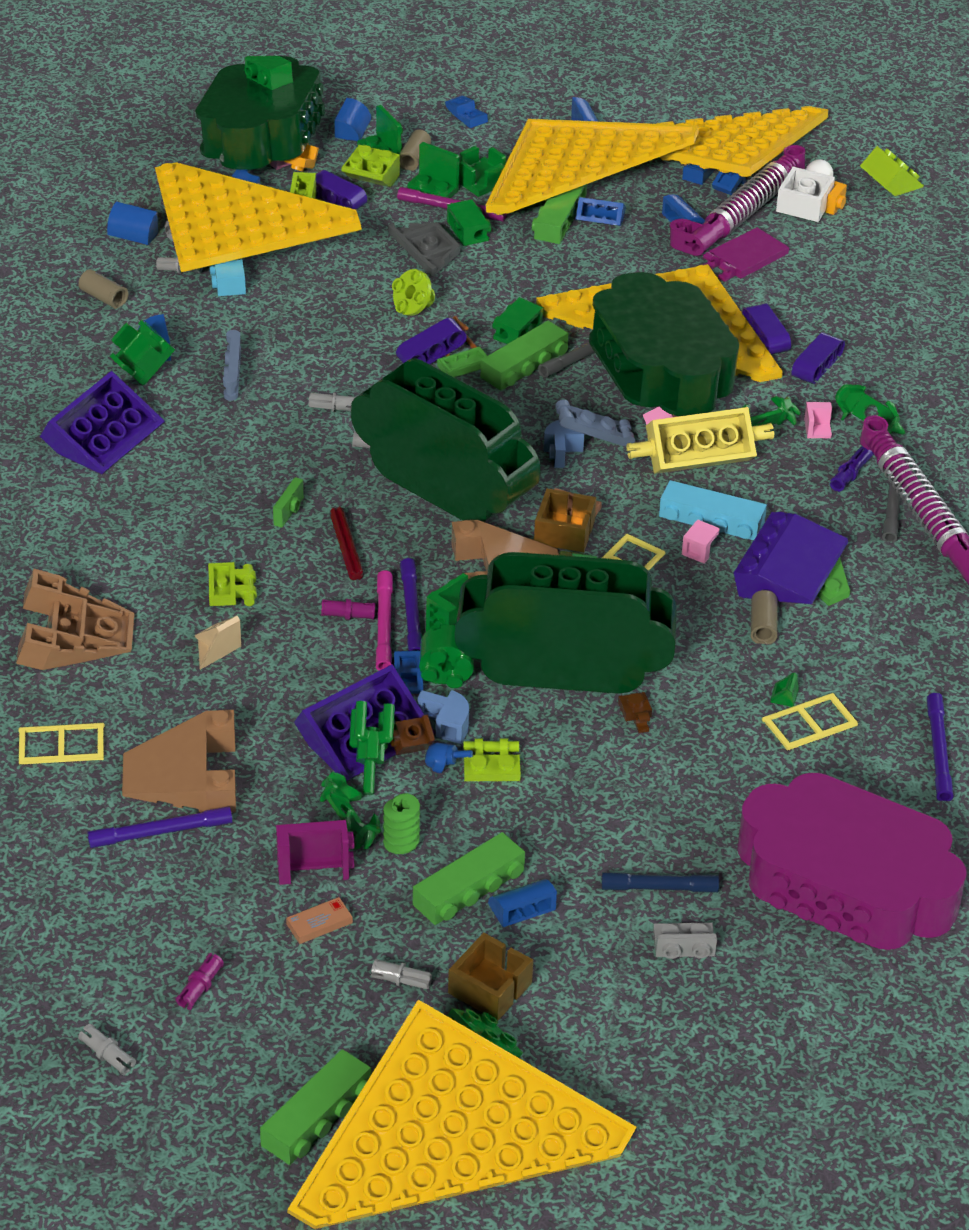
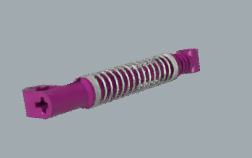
(697, 237)
(893, 459)

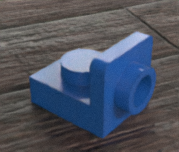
(727, 182)

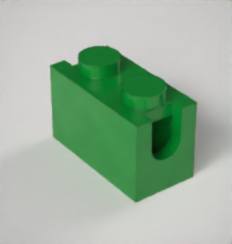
(468, 222)
(517, 320)

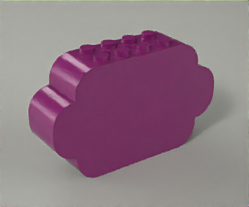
(850, 860)

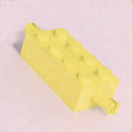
(700, 440)

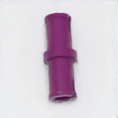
(348, 609)
(199, 981)

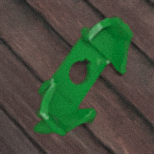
(854, 401)
(785, 410)
(339, 796)

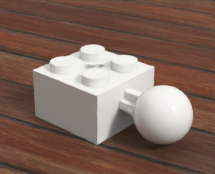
(806, 191)

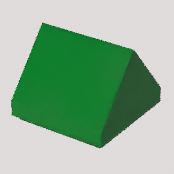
(786, 691)

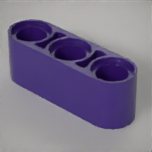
(339, 191)
(768, 328)
(433, 342)
(817, 357)

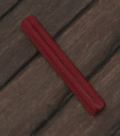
(346, 543)

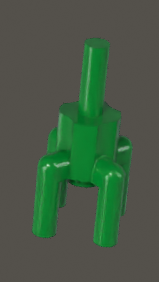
(371, 741)

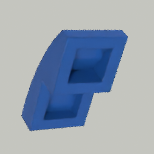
(465, 111)
(408, 668)

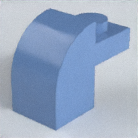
(561, 440)
(449, 713)

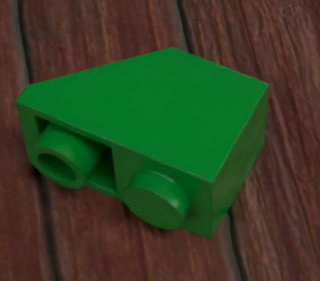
(268, 70)

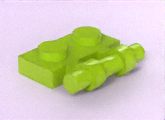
(222, 584)
(492, 767)

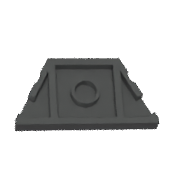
(427, 245)

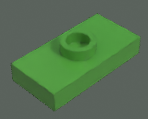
(462, 362)
(288, 502)

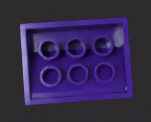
(101, 425)
(789, 559)
(328, 722)

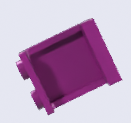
(313, 847)

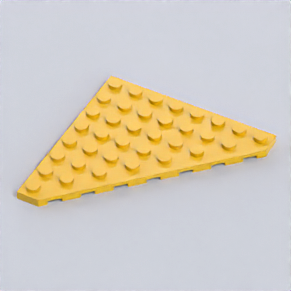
(745, 141)
(570, 154)
(231, 218)
(753, 357)
(447, 1121)

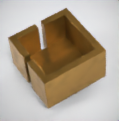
(558, 528)
(481, 980)

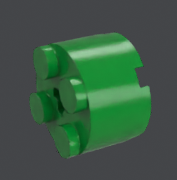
(442, 660)

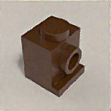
(421, 736)

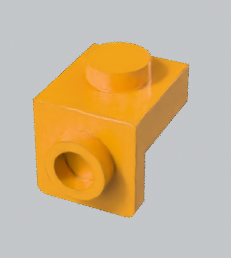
(306, 159)
(836, 198)

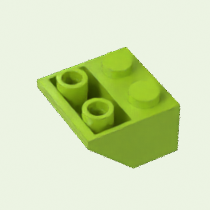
(373, 166)
(891, 173)

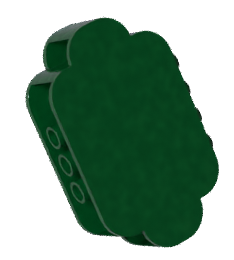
(257, 125)
(663, 344)
(445, 441)
(566, 622)

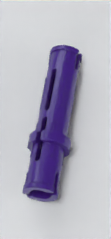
(849, 470)

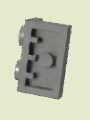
(684, 940)

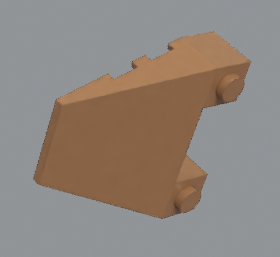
(482, 540)
(77, 627)
(175, 764)

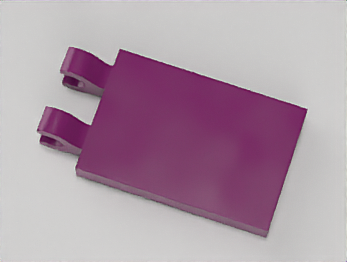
(745, 254)

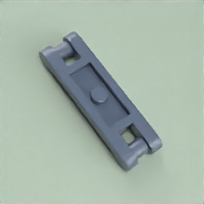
(233, 359)
(594, 424)

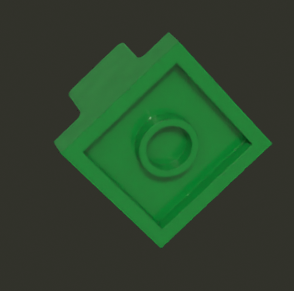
(480, 174)
(141, 351)

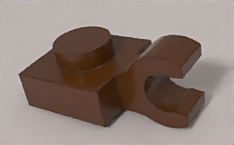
(636, 708)

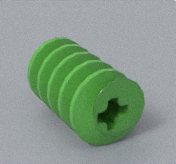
(401, 824)

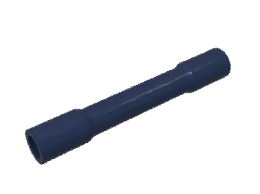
(692, 883)

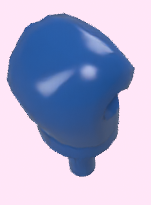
(442, 754)

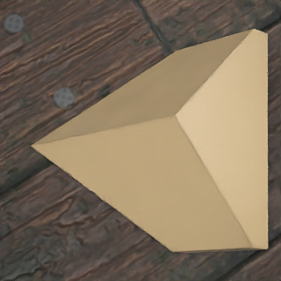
(218, 640)

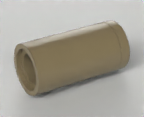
(410, 153)
(103, 288)
(764, 617)

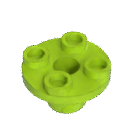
(412, 292)

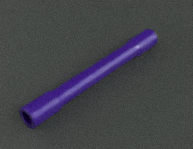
(409, 578)
(943, 780)
(112, 835)

